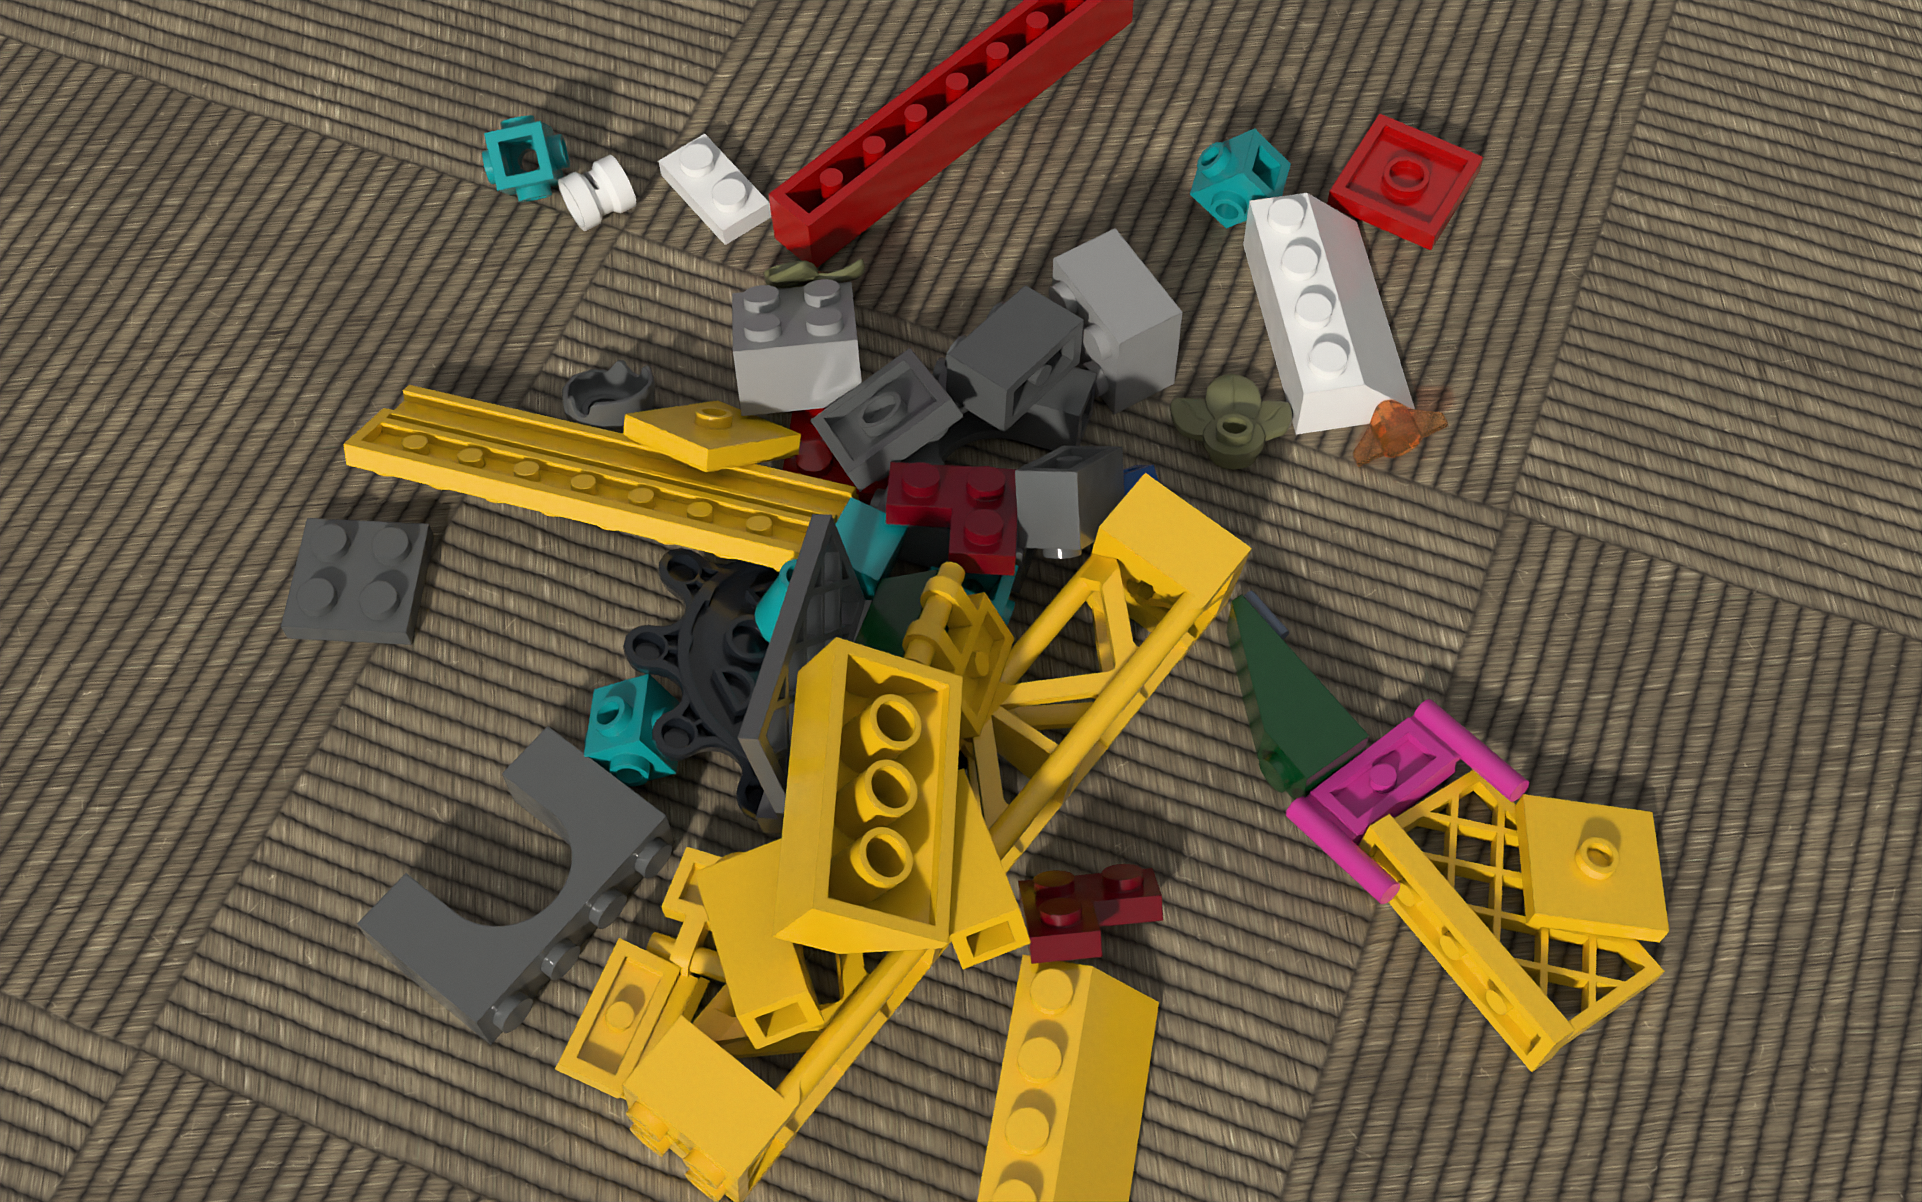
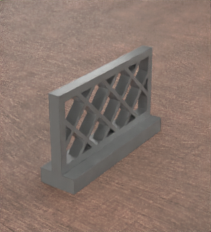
(818, 606)

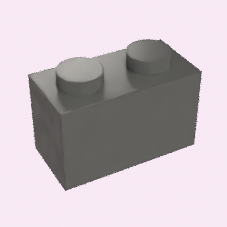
(1013, 357)
(1067, 498)

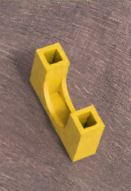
(770, 974)

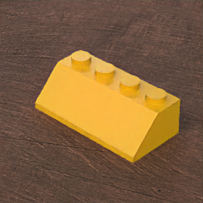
(869, 804)
(1069, 1088)

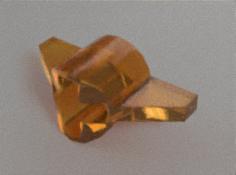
(1396, 431)

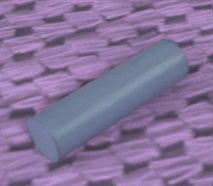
(1267, 614)

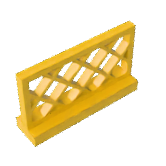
(1471, 950)

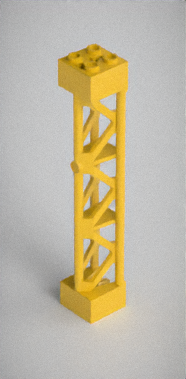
(1148, 563)

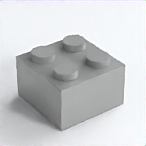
(1127, 318)
(794, 346)

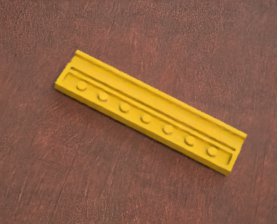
(593, 477)

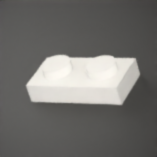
(715, 189)

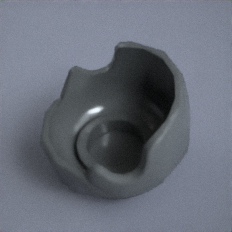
(605, 396)

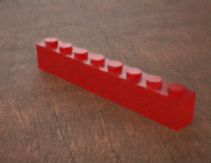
(937, 121)

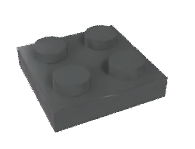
(886, 419)
(358, 581)

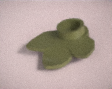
(803, 272)
(1231, 420)

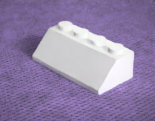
(1322, 313)

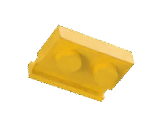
(627, 1016)

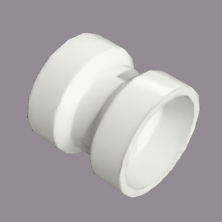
(597, 192)

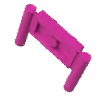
(1389, 781)

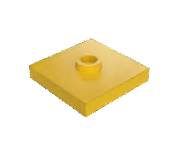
(711, 435)
(1590, 868)

